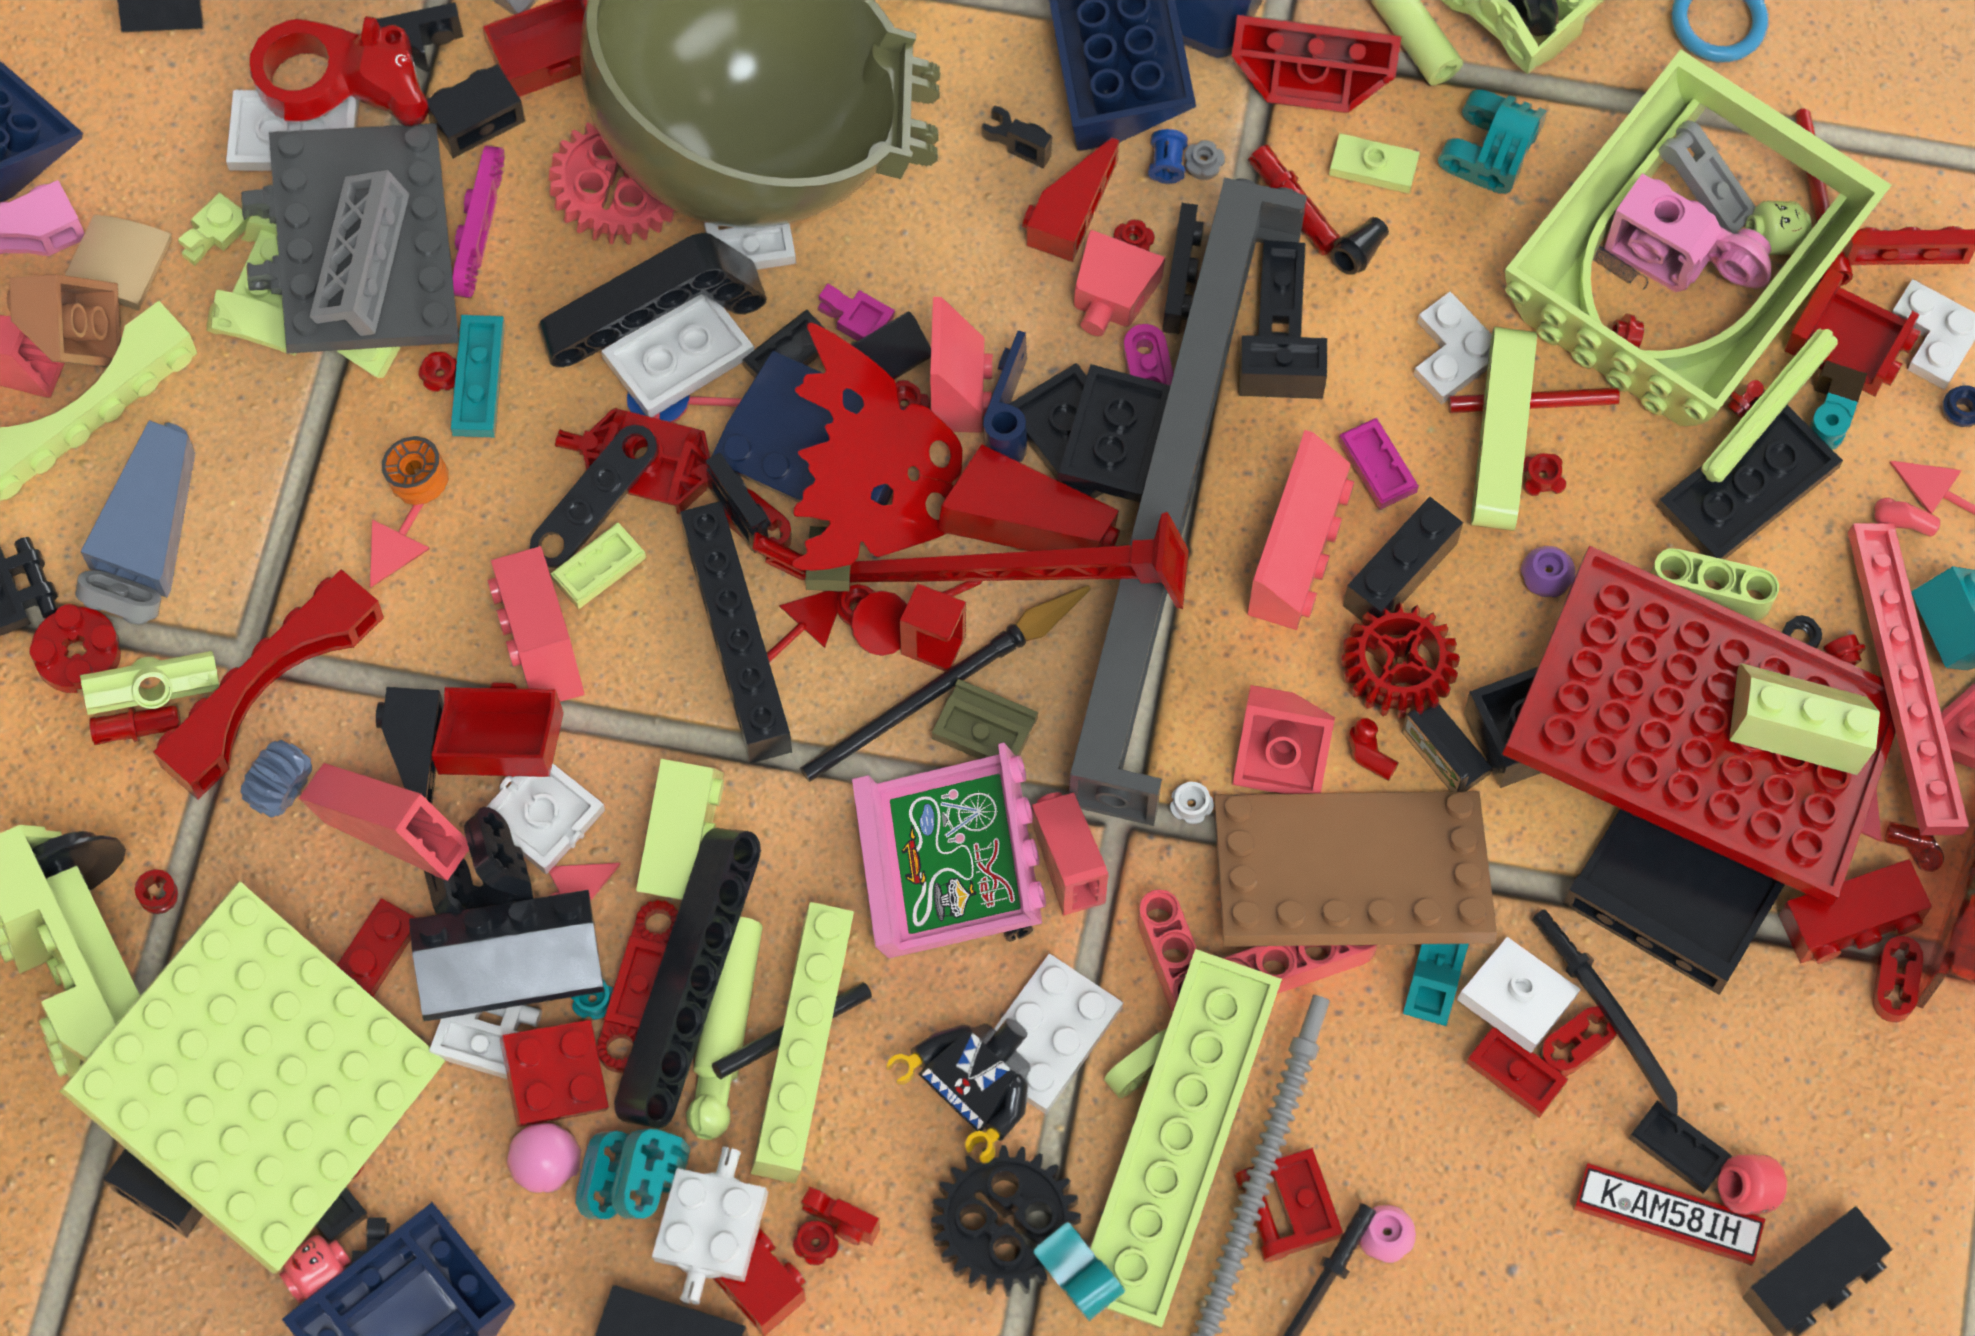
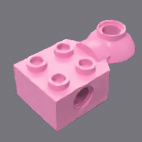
(1677, 238)

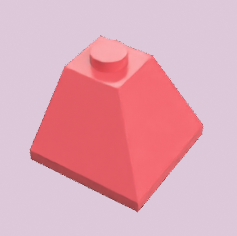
(1283, 743)

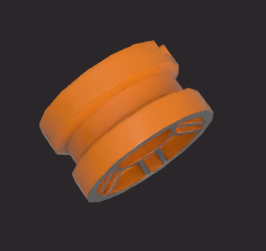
(399, 472)

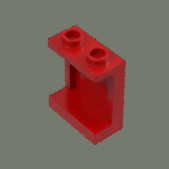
(1865, 332)

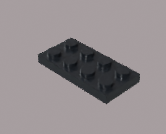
(1762, 486)

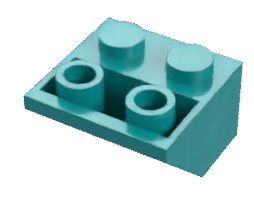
(1949, 614)

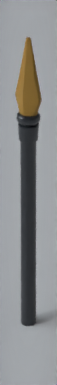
(1032, 625)

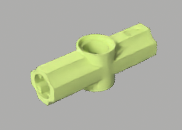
(121, 688)

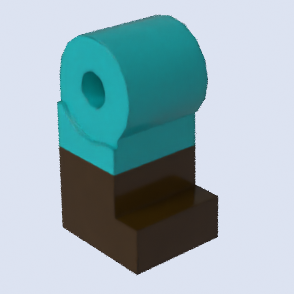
(1842, 395)

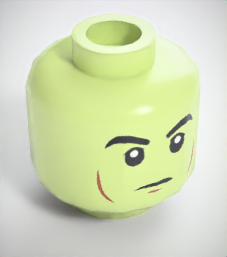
(1782, 224)

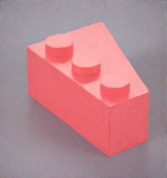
(536, 623)

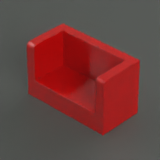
(933, 627)

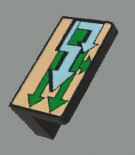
(1445, 748)

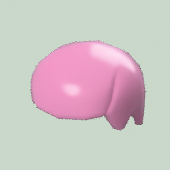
(543, 1157)

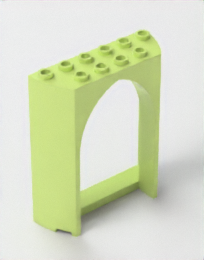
(1553, 269)

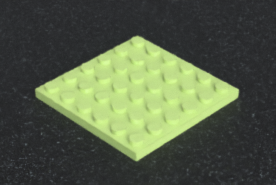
(253, 1077)

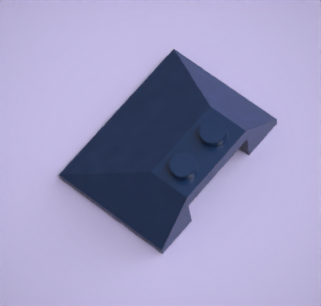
(409, 1285)

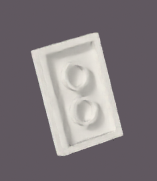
(253, 121)
(677, 354)
(1063, 1025)

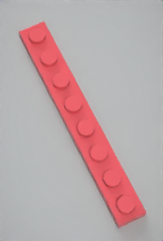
(1908, 680)

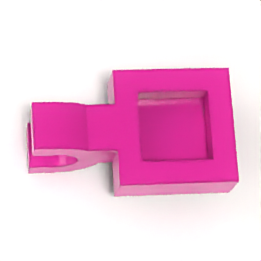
(857, 315)

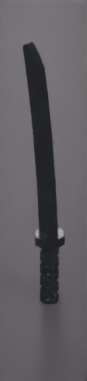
(1581, 967)
(1333, 1267)

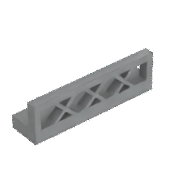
(371, 247)

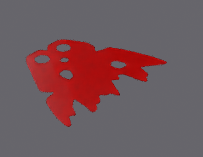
(865, 453)

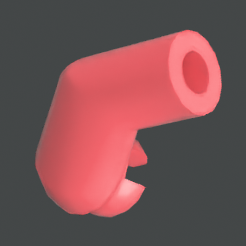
(1906, 516)

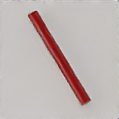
(1544, 399)

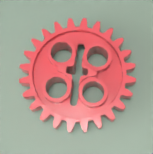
(579, 169)

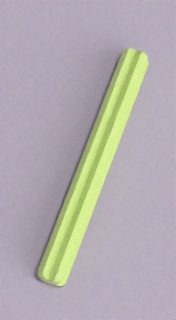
(1769, 405)

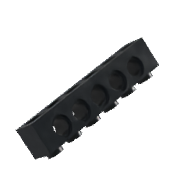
(736, 632)

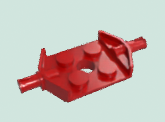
(679, 469)

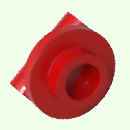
(1741, 404)

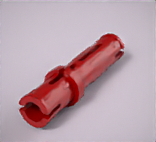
(1277, 176)

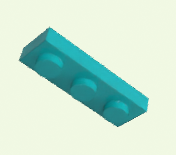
(478, 376)

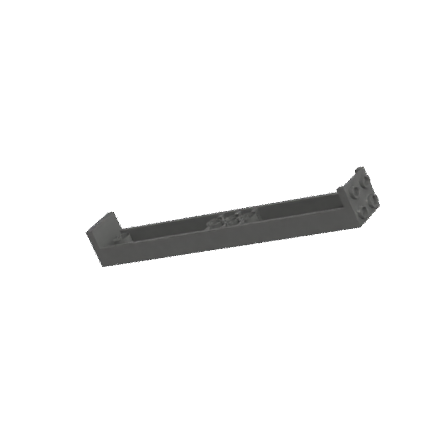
(1242, 217)

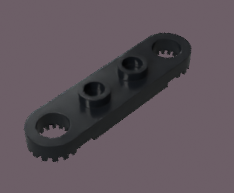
(595, 494)

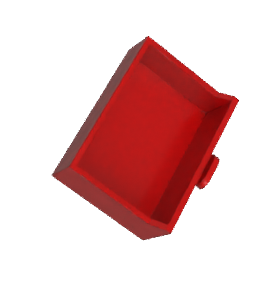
(538, 44)
(498, 731)

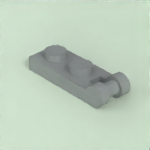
(1708, 176)

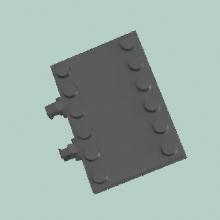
(303, 204)

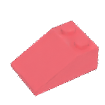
(958, 370)

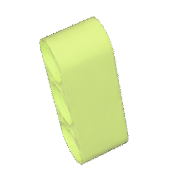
(1732, 576)

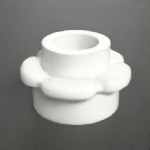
(1197, 793)

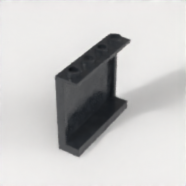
(1673, 899)

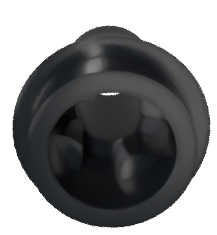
(1356, 248)

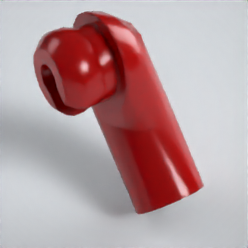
(1366, 750)

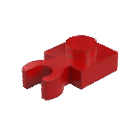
(850, 1222)

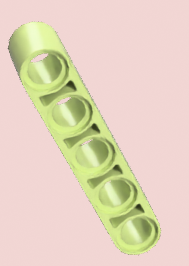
(1504, 428)

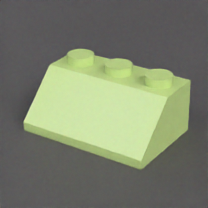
(1803, 720)

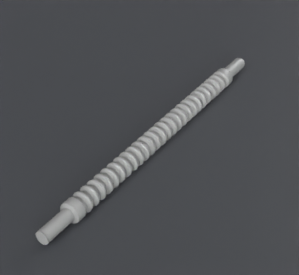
(1302, 1050)

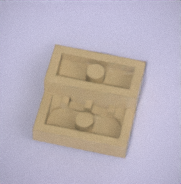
(121, 254)

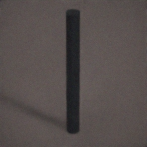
(770, 1041)

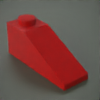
(1069, 204)

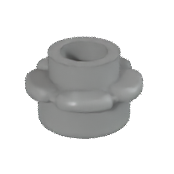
(1204, 169)

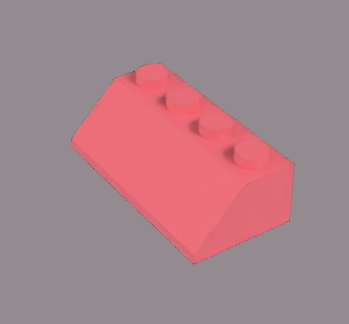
(1300, 534)

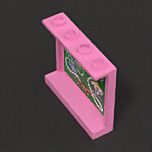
(948, 854)

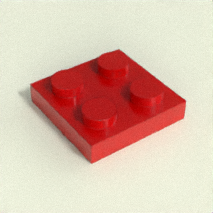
(554, 1073)

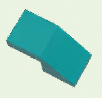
(1435, 982)

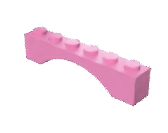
(39, 222)

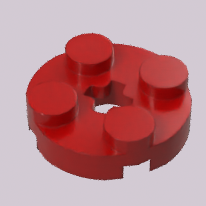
(67, 627)

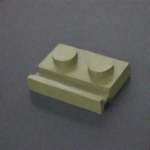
(981, 720)

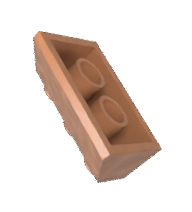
(67, 317)

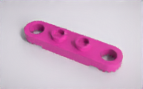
(480, 207)

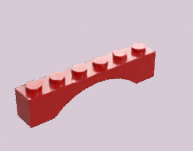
(330, 621)

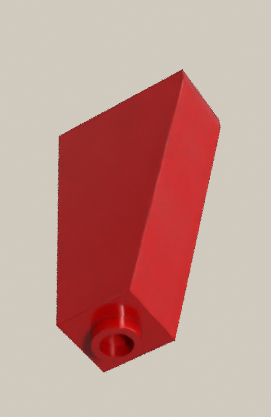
(1023, 508)

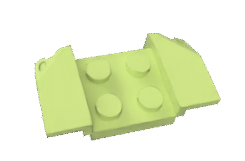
(254, 313)

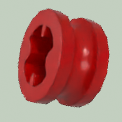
(156, 877)

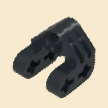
(495, 862)

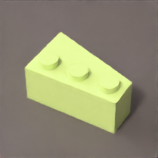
(677, 824)

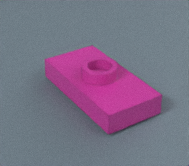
(1378, 463)

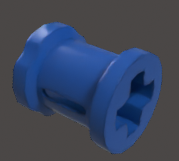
(1168, 156)

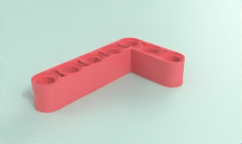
(1177, 935)

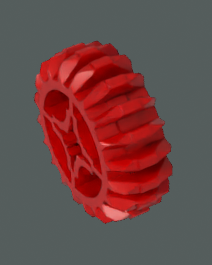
(1375, 638)

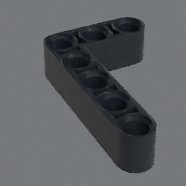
(649, 291)

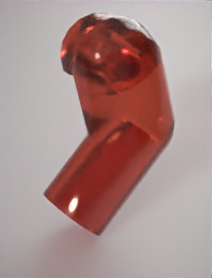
(1922, 848)

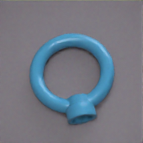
(1720, 53)

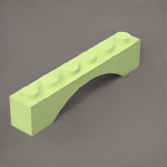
(148, 352)
(802, 1043)

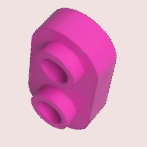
(1150, 366)

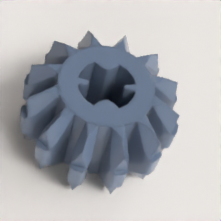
(276, 778)

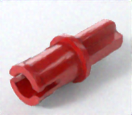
(133, 724)

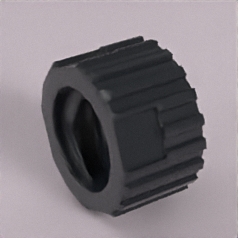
(1808, 625)

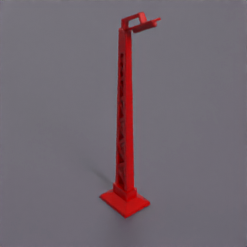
(1149, 560)

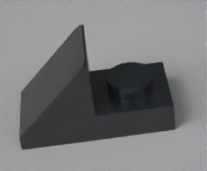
(427, 27)

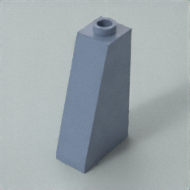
(146, 510)

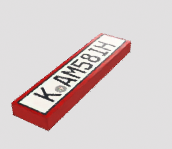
(1669, 1214)

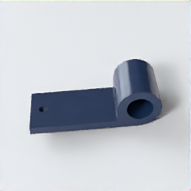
(1003, 423)

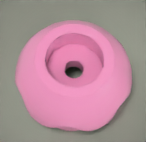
(1390, 1247)

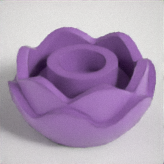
(1546, 583)

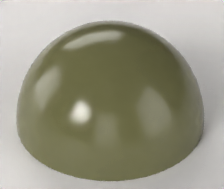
(755, 102)

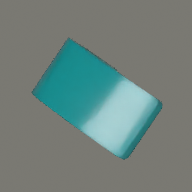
(1078, 1271)

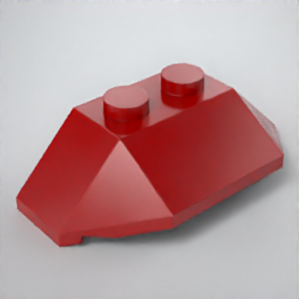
(1314, 62)

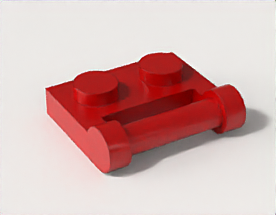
(1304, 1203)

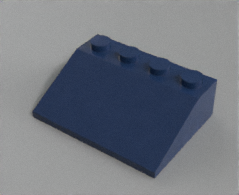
(1121, 66)
(30, 134)
(775, 424)

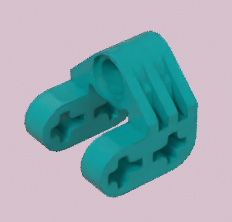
(1510, 134)
(642, 1164)

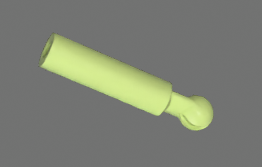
(1421, 38)
(724, 1032)

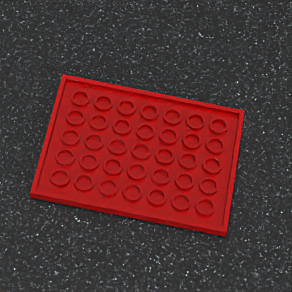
(1641, 716)

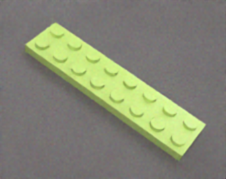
(1182, 1131)

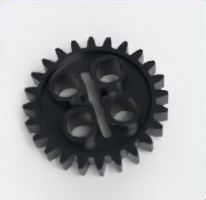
(976, 1248)

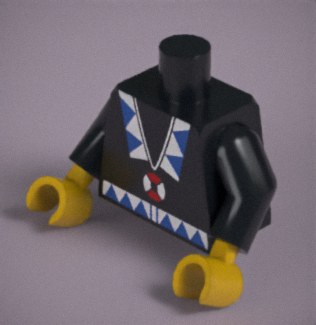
(976, 1076)

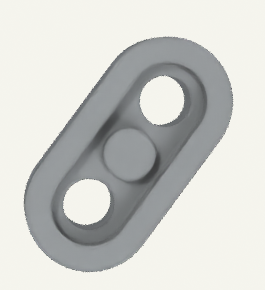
(118, 596)

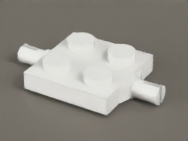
(710, 1225)

